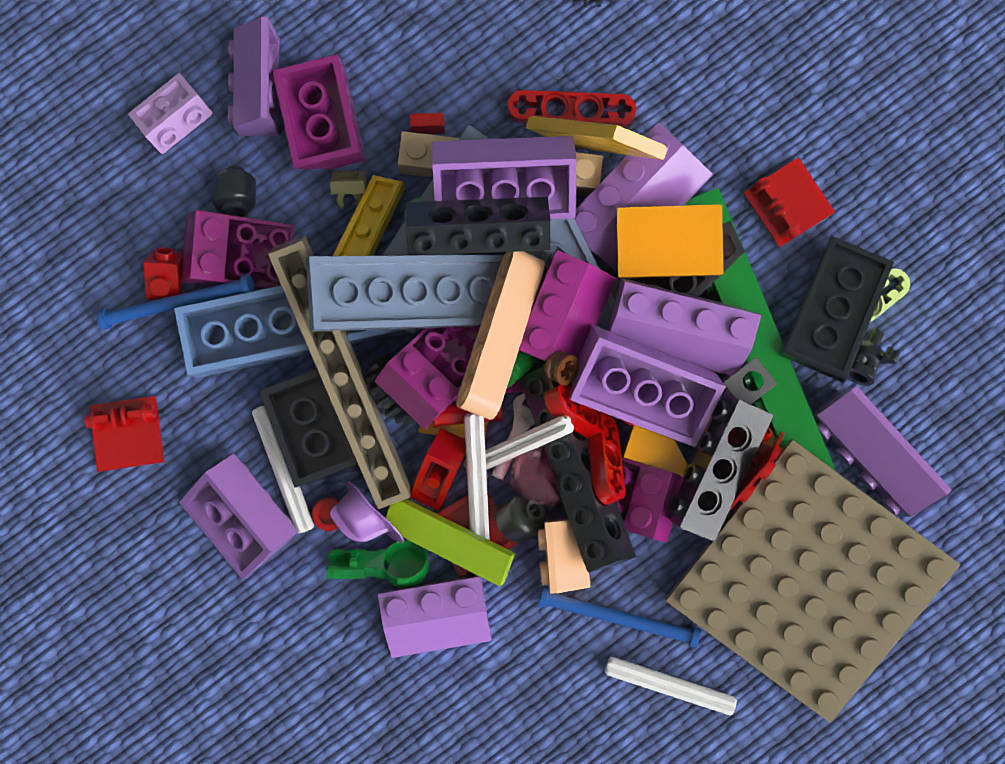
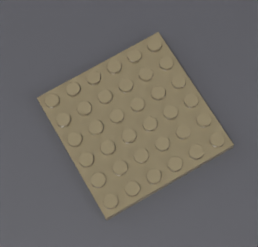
(812, 581)

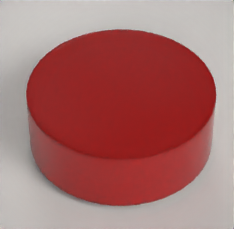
(321, 514)

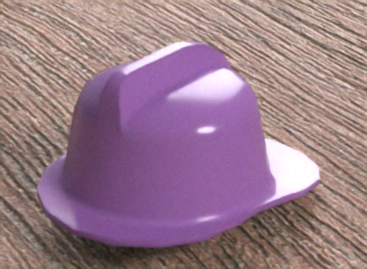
(361, 520)

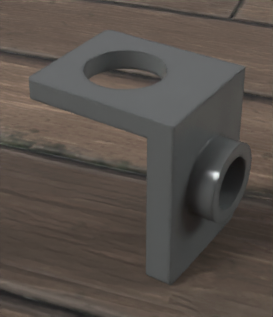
(735, 386)

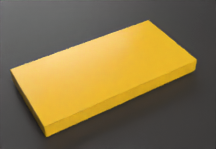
(598, 137)

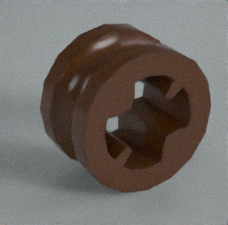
(561, 367)

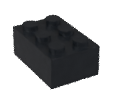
(307, 429)

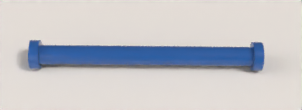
(108, 318)
(622, 618)

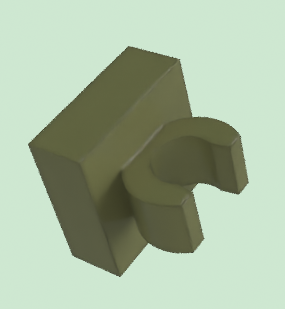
(348, 183)

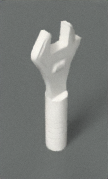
(522, 422)

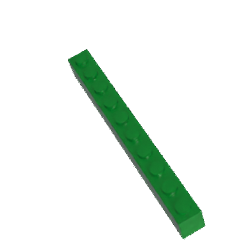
(786, 399)

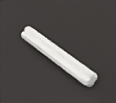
(527, 441)
(476, 474)
(292, 496)
(670, 685)

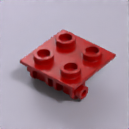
(788, 202)
(125, 433)
(761, 465)

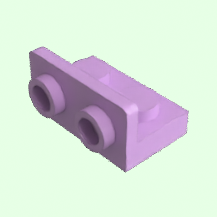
(170, 113)

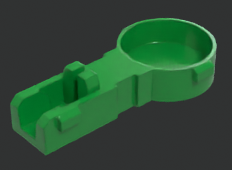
(406, 563)

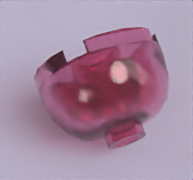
(534, 478)

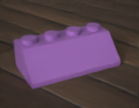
(508, 171)
(639, 184)
(685, 325)
(645, 386)
(879, 453)

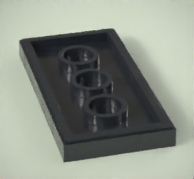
(837, 309)

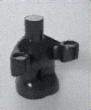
(869, 358)

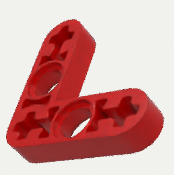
(602, 440)

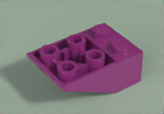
(228, 246)
(429, 371)
(647, 499)

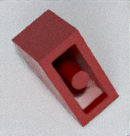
(439, 469)

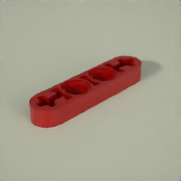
(571, 103)

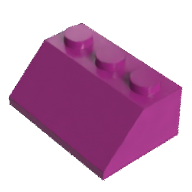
(319, 114)
(565, 306)

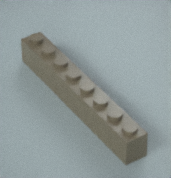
(343, 382)

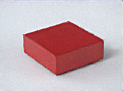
(427, 123)

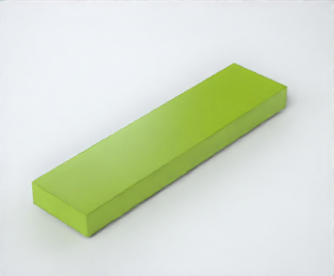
(451, 541)

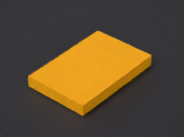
(670, 241)

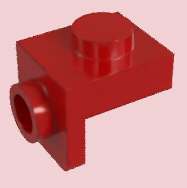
(163, 273)

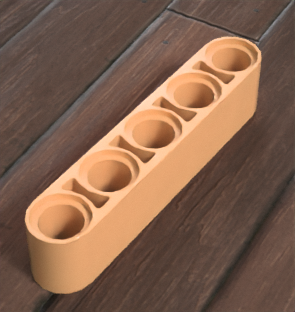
(500, 334)

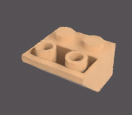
(564, 564)

